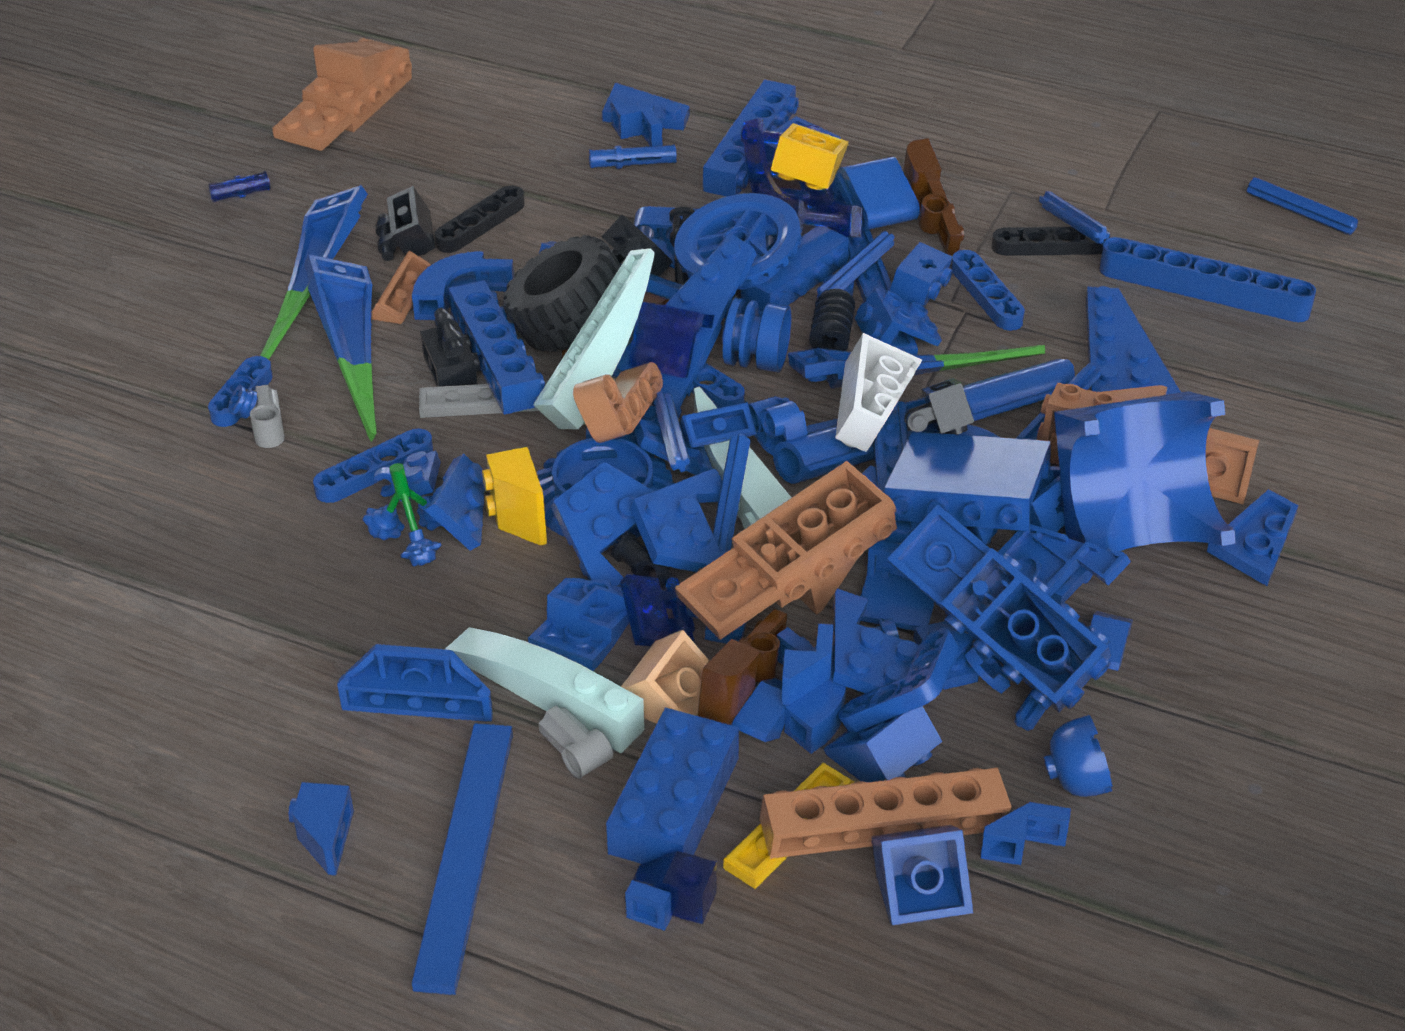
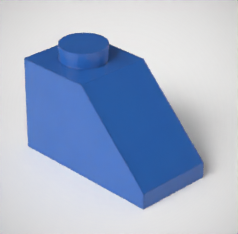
(322, 821)

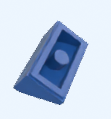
(717, 425)

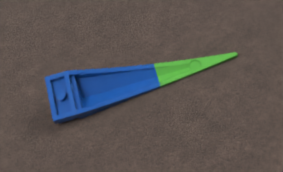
(322, 235)
(344, 305)
(829, 364)

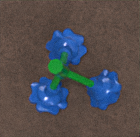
(385, 522)

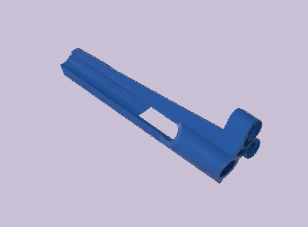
(813, 451)

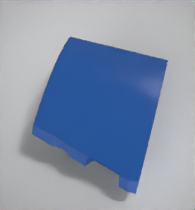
(582, 621)

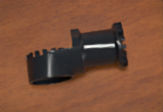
(637, 557)

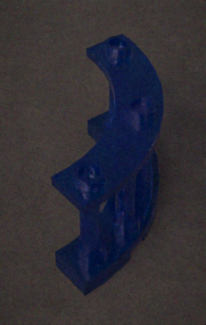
(822, 207)

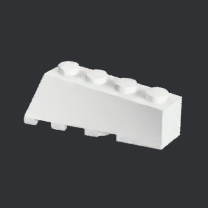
(870, 389)

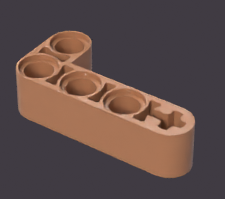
(617, 406)

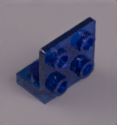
(666, 337)

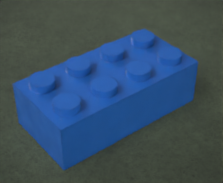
(673, 788)

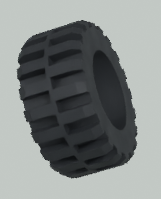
(559, 291)

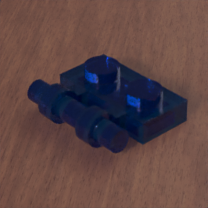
(647, 609)

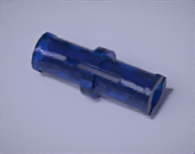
(239, 186)

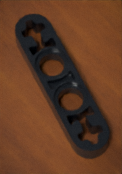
(455, 233)
(1018, 241)

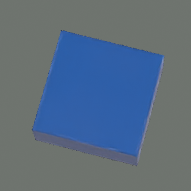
(648, 905)

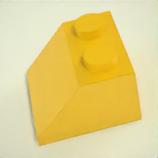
(808, 156)
(515, 495)

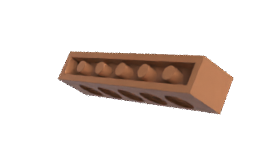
(853, 813)

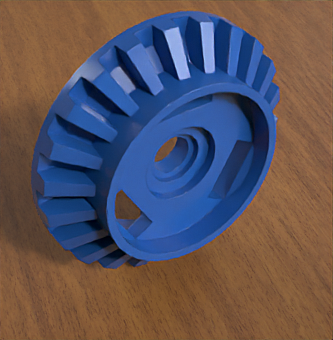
(745, 217)
(585, 456)

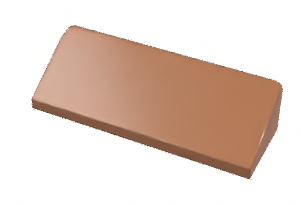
(397, 296)

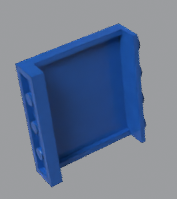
(971, 477)

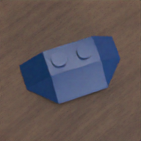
(414, 684)

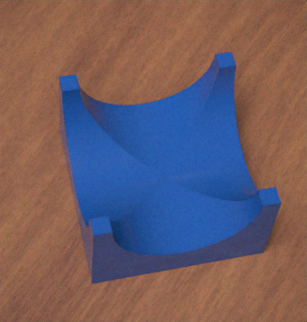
(1139, 472)

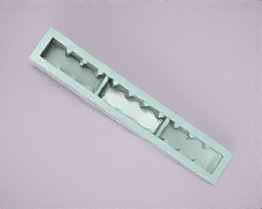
(599, 342)
(760, 489)
(554, 681)

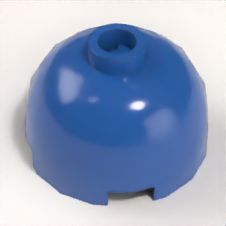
(1078, 759)

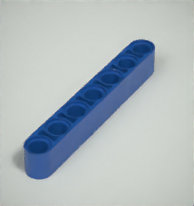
(1207, 279)

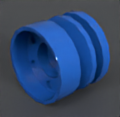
(751, 334)

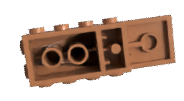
(348, 90)
(1228, 455)
(792, 552)

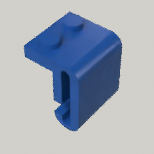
(880, 191)

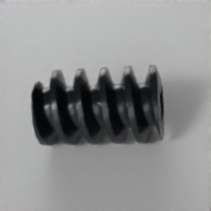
(832, 320)

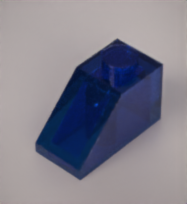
(687, 878)

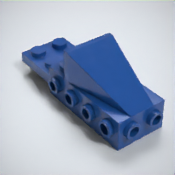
(1003, 610)

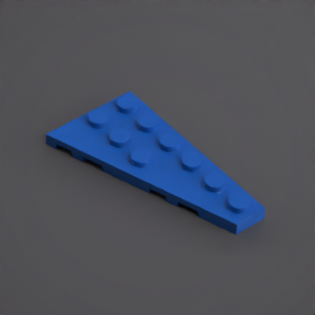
(707, 292)
(1121, 345)

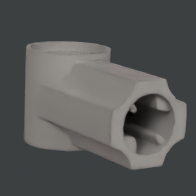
(267, 418)
(579, 747)

